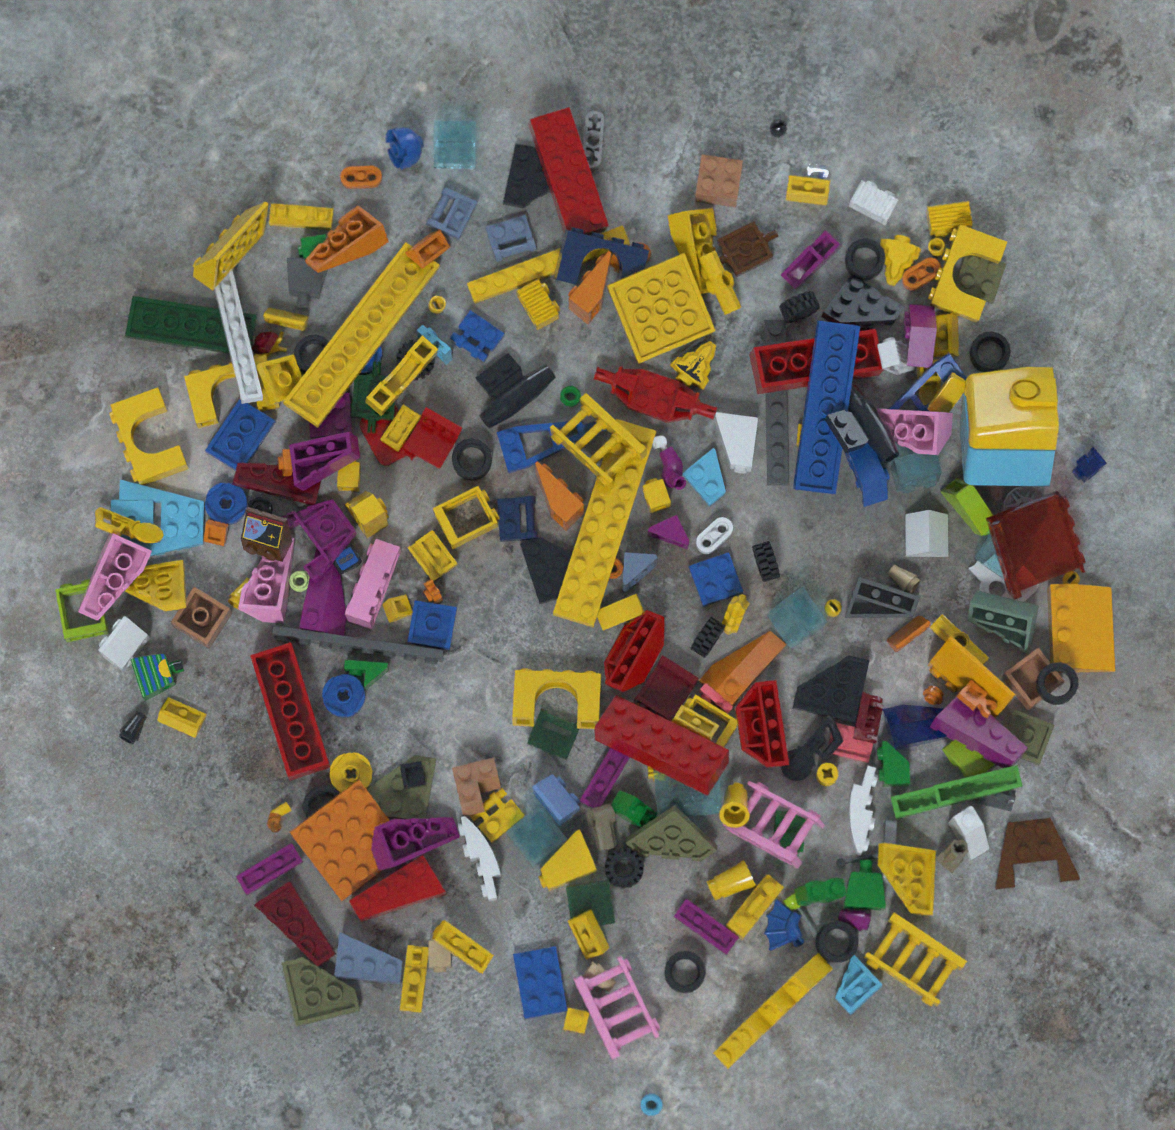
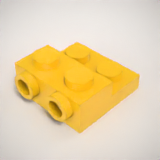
(279, 377)

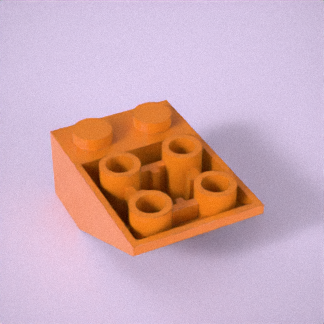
(588, 297)
(561, 503)

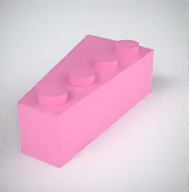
(373, 584)

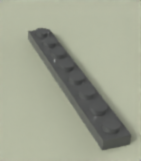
(776, 416)
(366, 646)

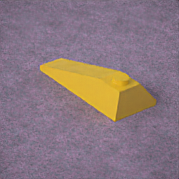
(694, 235)

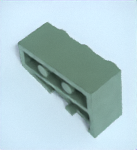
(1005, 617)

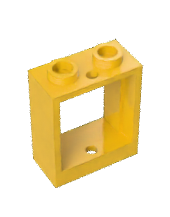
(440, 510)
(730, 721)

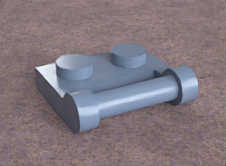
(457, 217)
(508, 232)

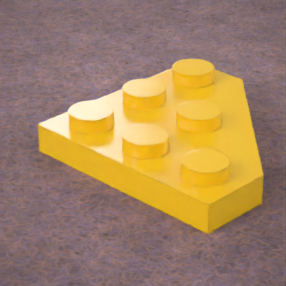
(161, 585)
(910, 874)

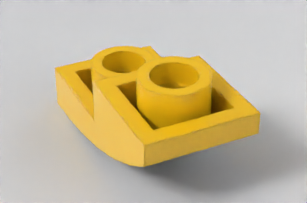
(620, 612)

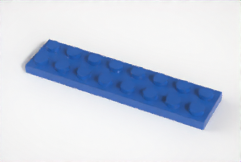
(826, 393)

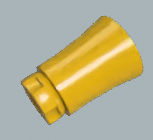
(735, 809)
(731, 881)

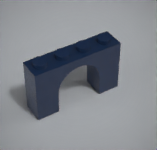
(578, 245)

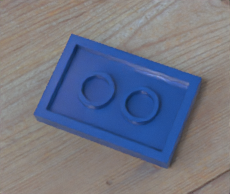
(240, 435)
(540, 982)

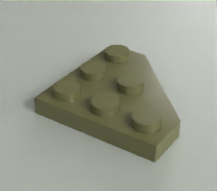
(402, 802)
(671, 837)
(316, 993)

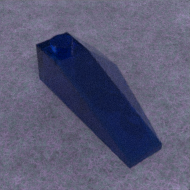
(911, 725)

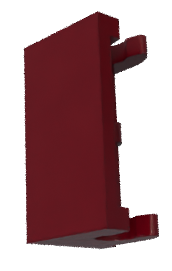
(868, 718)

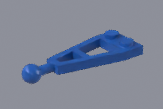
(943, 368)
(513, 449)

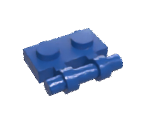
(479, 330)

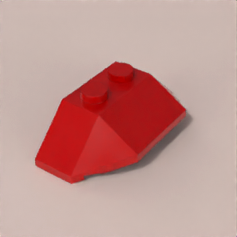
(635, 651)
(762, 725)

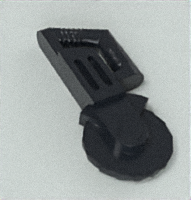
(803, 759)

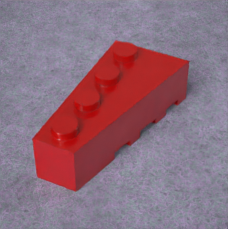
(403, 888)

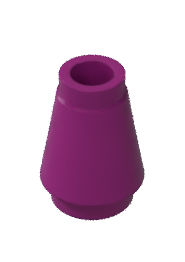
(856, 918)

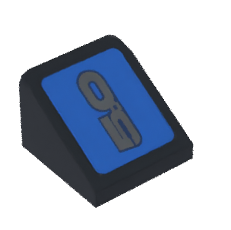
(347, 560)

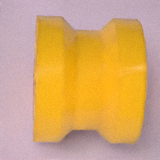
(825, 778)

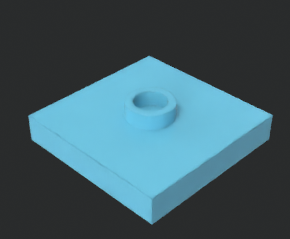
(134, 510)

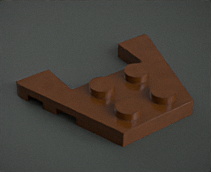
(1032, 843)

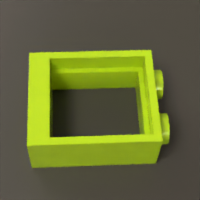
(80, 632)

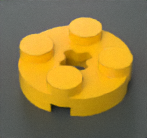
(350, 761)

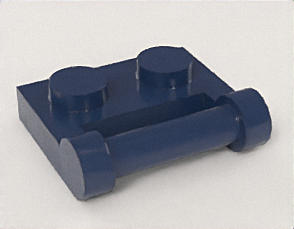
(510, 519)

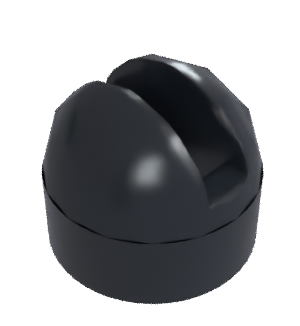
(780, 131)

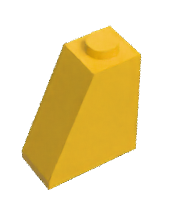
(567, 864)

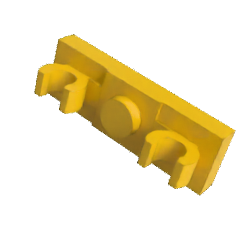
(301, 216)
(462, 946)
(414, 978)

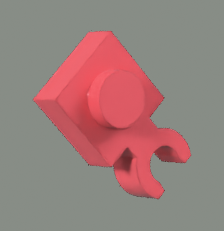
(713, 697)

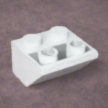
(123, 643)

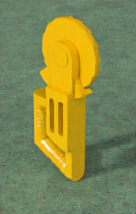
(122, 525)

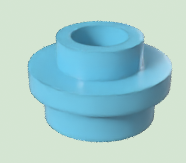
(651, 1097)

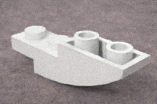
(859, 818)
(479, 849)

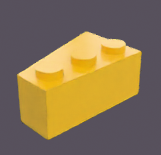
(368, 513)

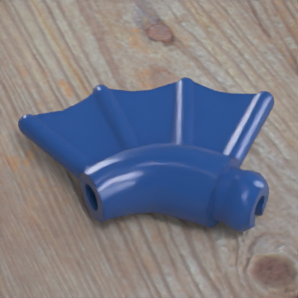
(783, 927)

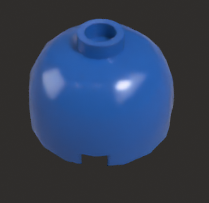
(405, 147)

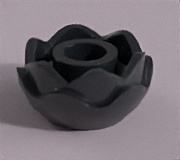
(261, 503)

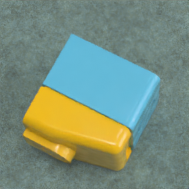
(1009, 427)

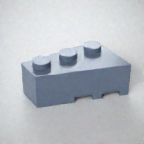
(365, 963)

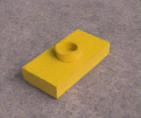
(400, 428)

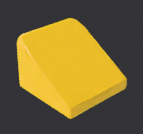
(397, 608)

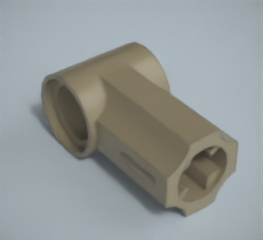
(602, 821)
(953, 855)

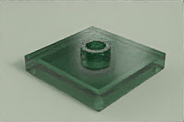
(594, 897)

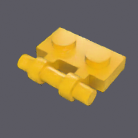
(502, 819)

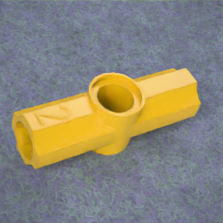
(719, 282)
(945, 628)

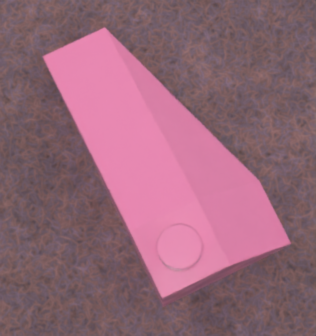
(918, 430)
(114, 572)
(268, 589)

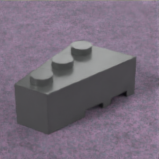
(880, 601)

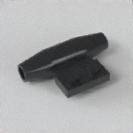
(510, 388)
(862, 426)

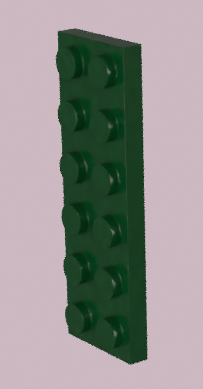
(180, 324)

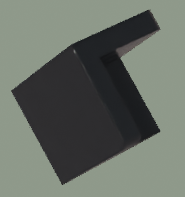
(412, 775)

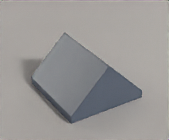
(636, 568)

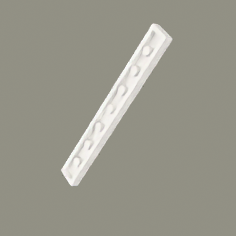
(238, 340)

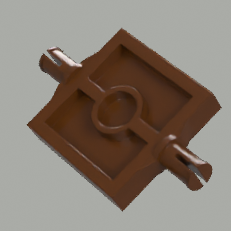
(746, 248)

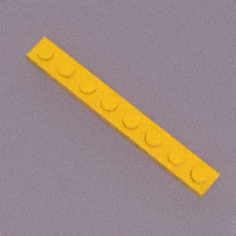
(531, 270)

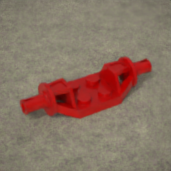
(655, 394)

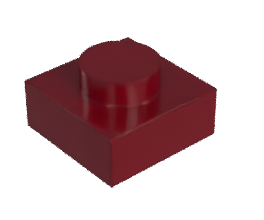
(264, 342)

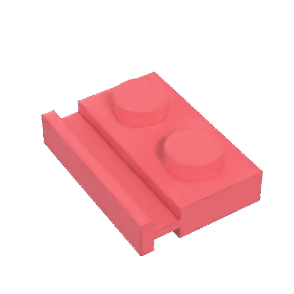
(852, 748)

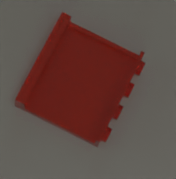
(1035, 542)

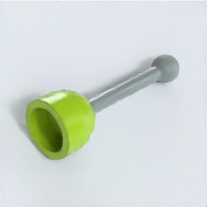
(791, 903)

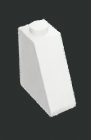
(737, 439)
(970, 829)

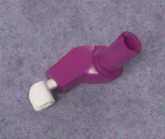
(672, 464)

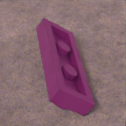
(604, 779)
(269, 869)
(706, 927)

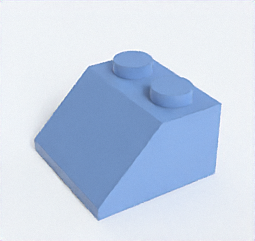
(556, 799)

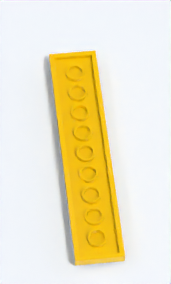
(359, 337)
(602, 534)

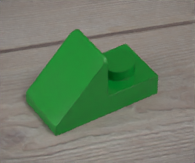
(372, 670)

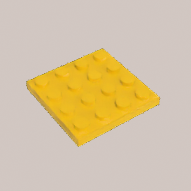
(660, 308)

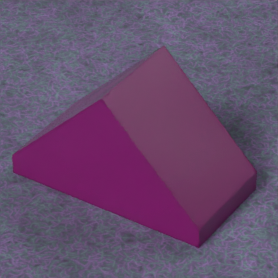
(670, 532)

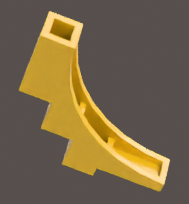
(772, 1010)

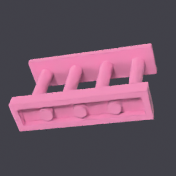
(772, 844)
(595, 1005)

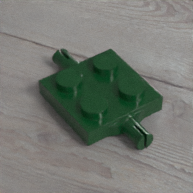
(362, 388)

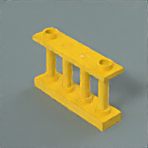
(603, 421)
(915, 938)

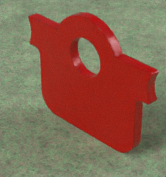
(383, 452)

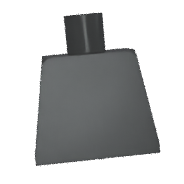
(304, 281)

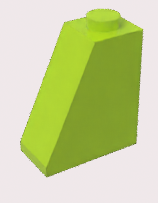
(968, 505)

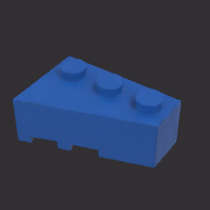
(869, 474)

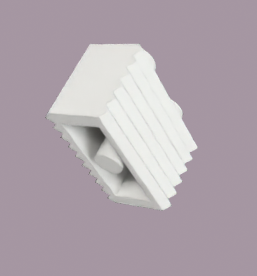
(874, 202)
(894, 356)

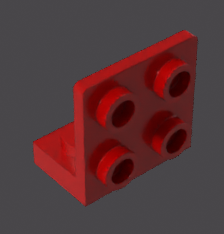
(433, 438)

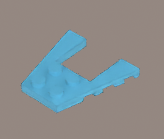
(180, 517)

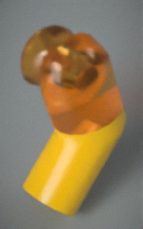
(275, 816)

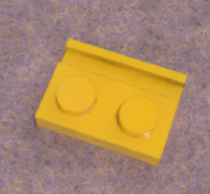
(432, 556)

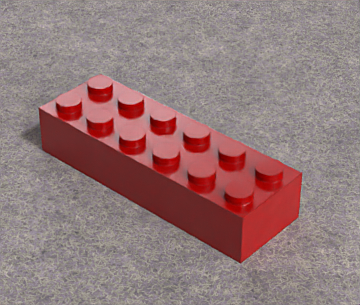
(568, 172)
(789, 363)
(290, 711)
(662, 745)

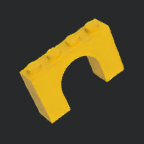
(964, 243)
(202, 386)
(146, 466)
(531, 684)

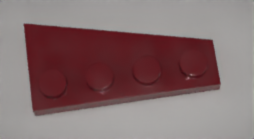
(270, 480)
(294, 919)

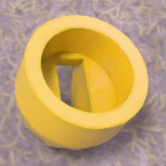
(939, 244)
(440, 303)
(1066, 576)
(830, 611)

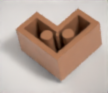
(475, 779)

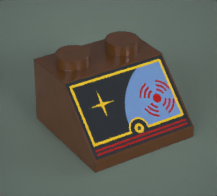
(265, 535)

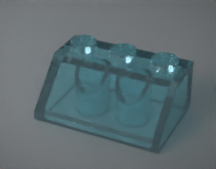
(690, 801)

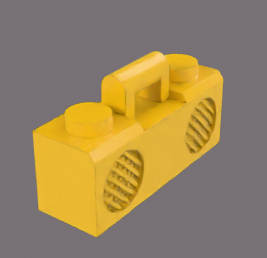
(754, 906)

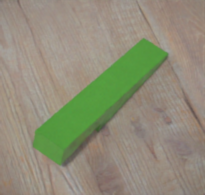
(956, 792)

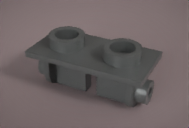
(1000, 800)

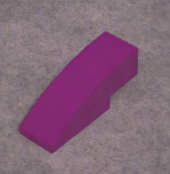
(811, 259)

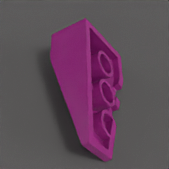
(324, 604)
(408, 838)

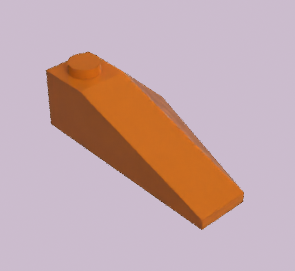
(352, 239)
(740, 669)

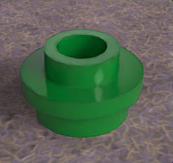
(570, 390)

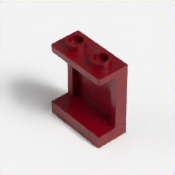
(666, 689)

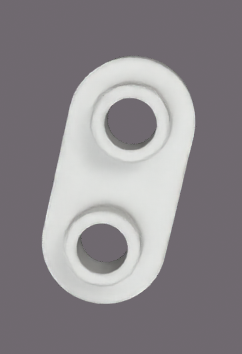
(714, 536)

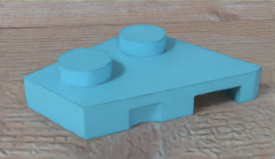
(444, 350)
(706, 478)
(856, 986)

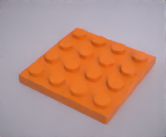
(341, 839)

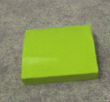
(968, 762)

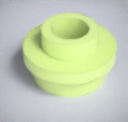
(293, 581)

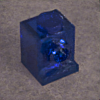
(1089, 465)

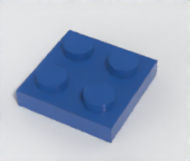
(715, 579)
(432, 625)

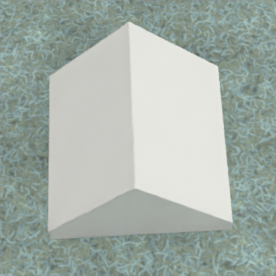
(926, 534)

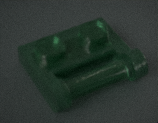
(551, 741)

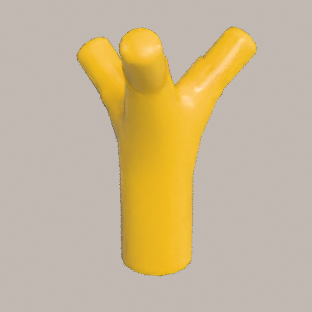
(276, 347)

